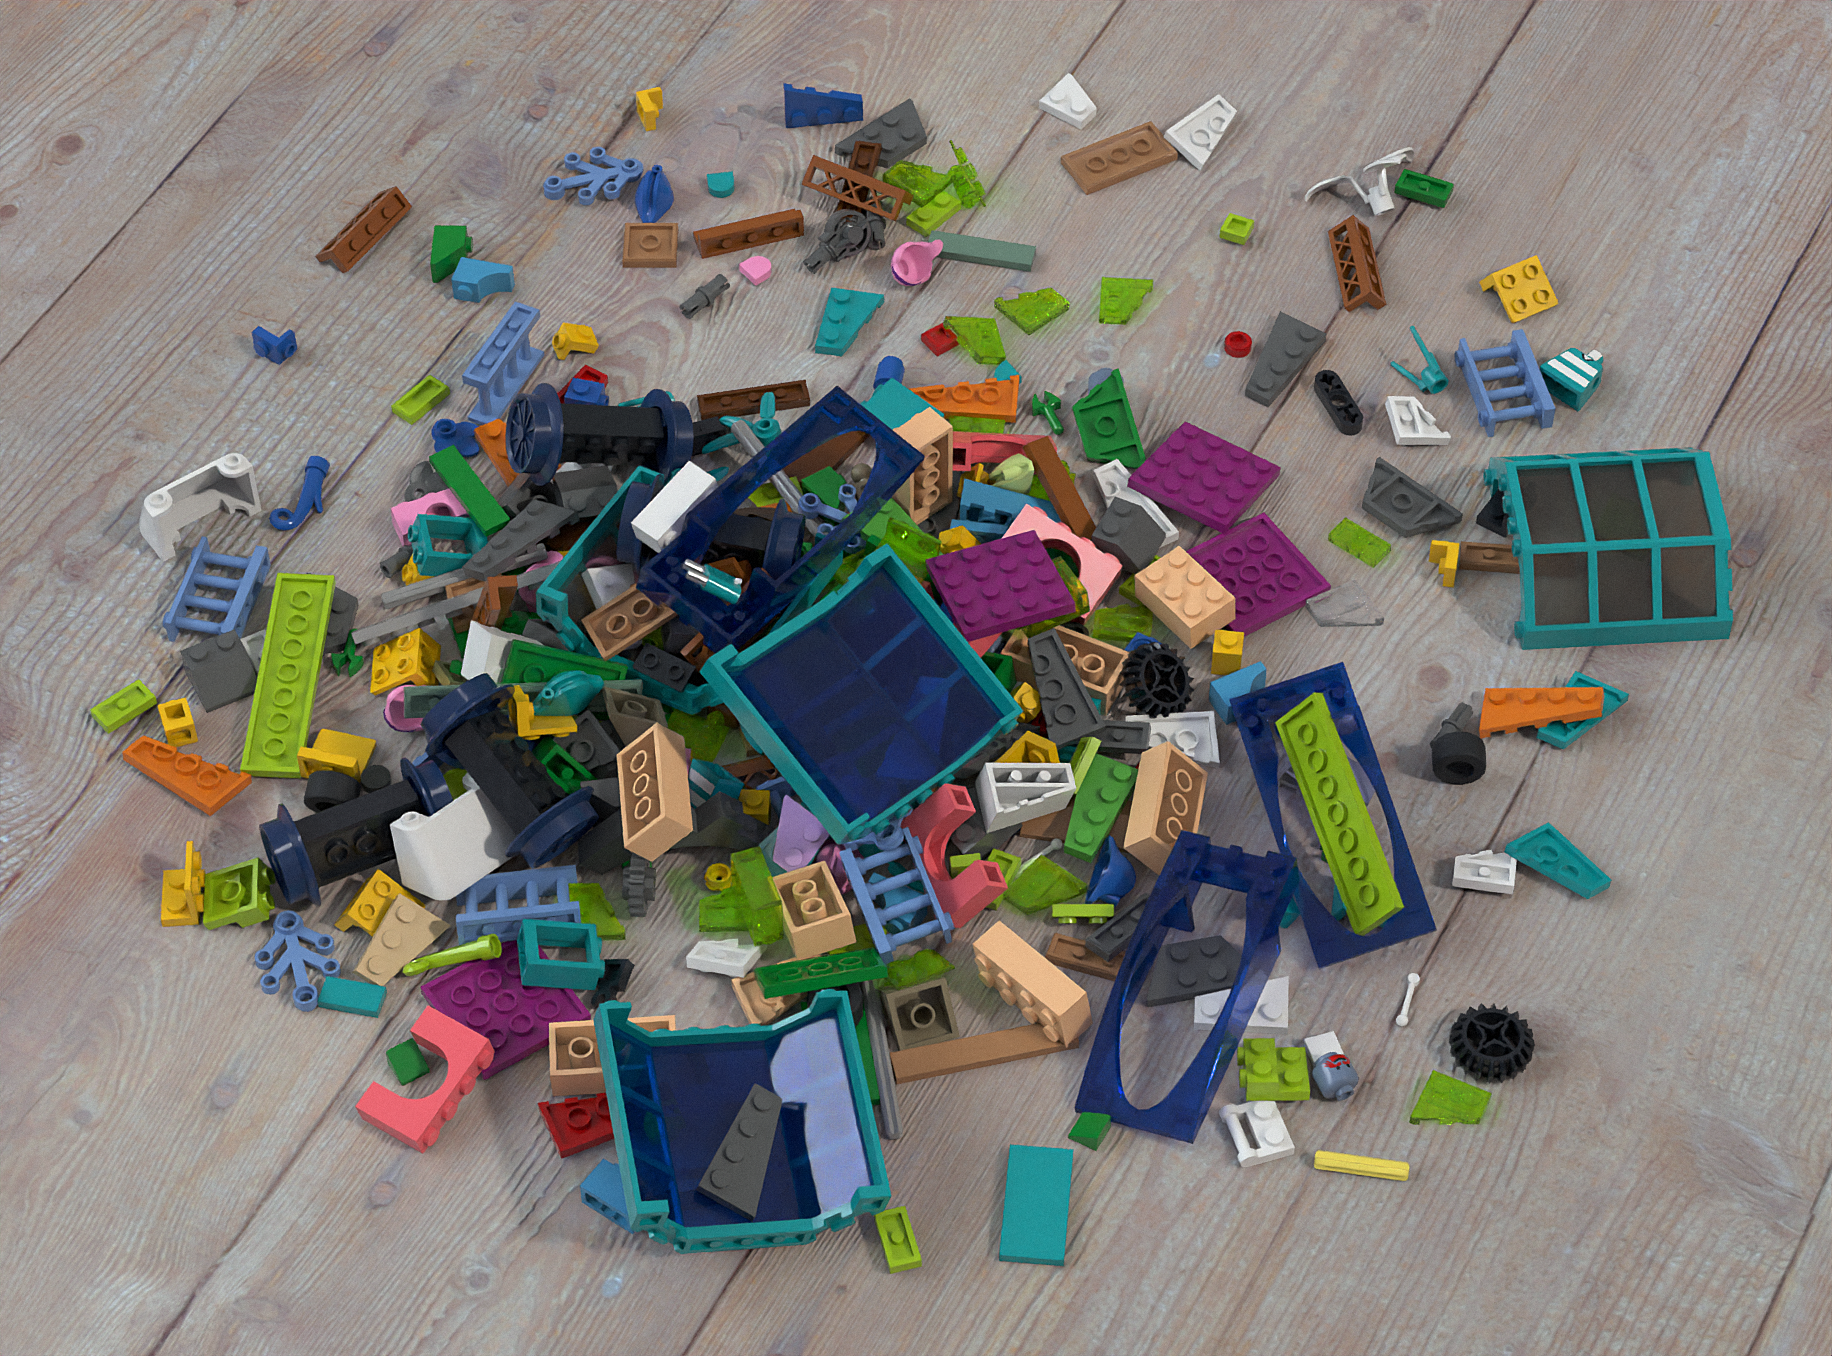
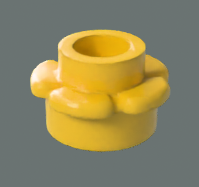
(715, 872)

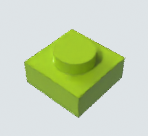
(1236, 229)
(961, 862)

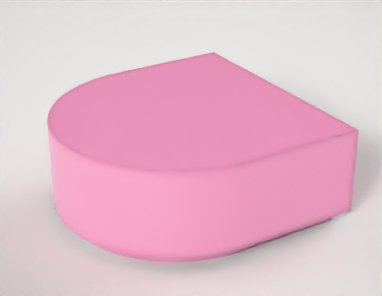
(756, 269)

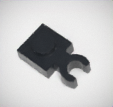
(615, 980)

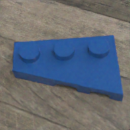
(819, 108)

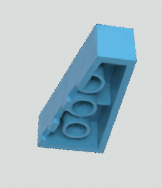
(997, 505)

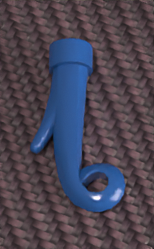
(311, 491)

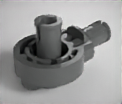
(840, 239)

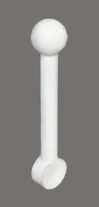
(1056, 844)
(1412, 980)

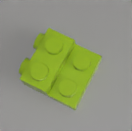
(238, 894)
(1272, 1071)

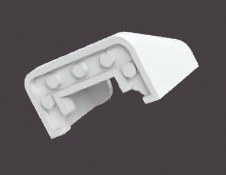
(221, 483)
(452, 846)

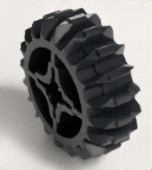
(1156, 680)
(1494, 1053)

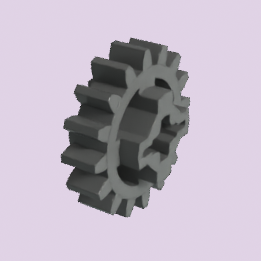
(639, 885)

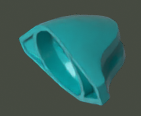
(567, 694)

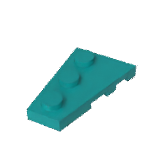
(843, 319)
(1559, 860)

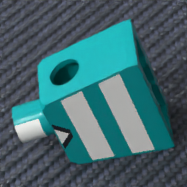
(1573, 376)
(708, 779)

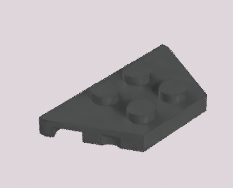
(896, 130)
(1405, 503)
(341, 621)
(1192, 970)

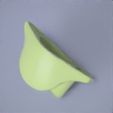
(1014, 474)

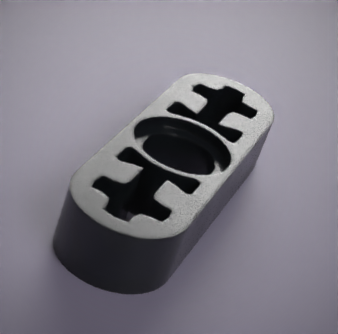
(1338, 413)

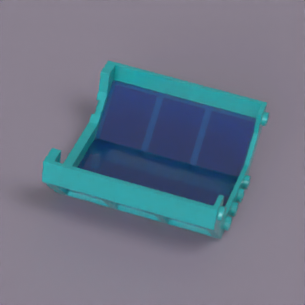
(865, 699)
(682, 1091)

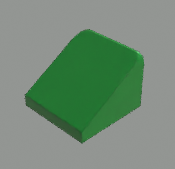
(407, 1062)
(1090, 1129)

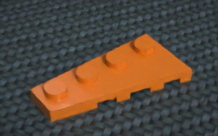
(982, 400)
(186, 775)

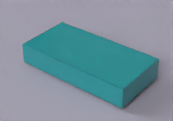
(352, 996)

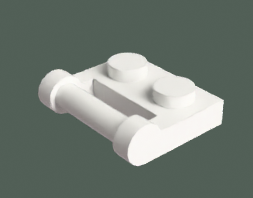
(1266, 1128)

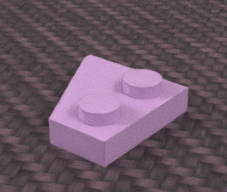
(797, 836)

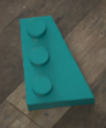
(1564, 734)

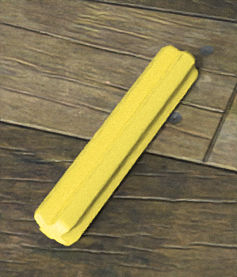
(1361, 1165)

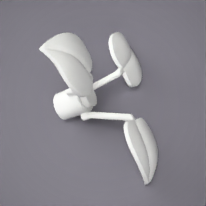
(1379, 195)

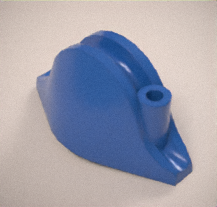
(653, 195)
(1111, 876)

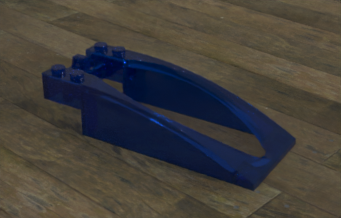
(735, 624)
(1253, 714)
(1192, 861)

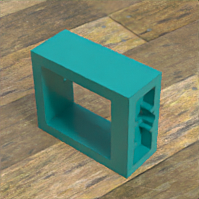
(443, 527)
(556, 972)

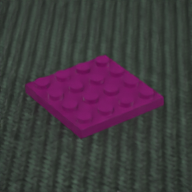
(1204, 477)
(1260, 571)
(1000, 585)
(497, 1005)

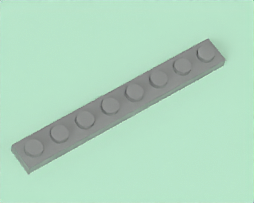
(450, 607)

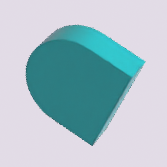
(721, 184)

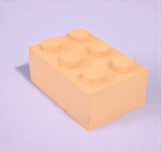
(1185, 597)
(813, 911)

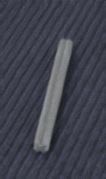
(780, 479)
(437, 583)
(882, 1060)

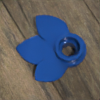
(461, 435)

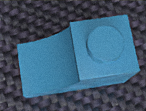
(479, 278)
(1235, 685)
(895, 897)
(605, 1193)

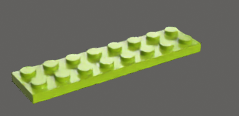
(288, 674)
(1339, 814)

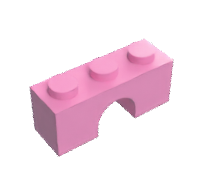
(439, 503)

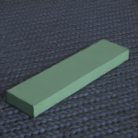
(985, 251)

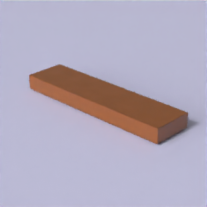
(1059, 487)

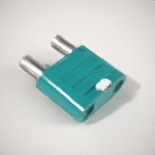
(714, 581)

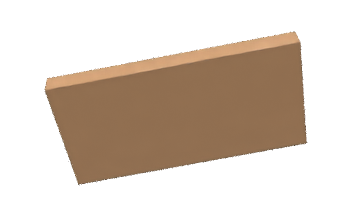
(1119, 157)

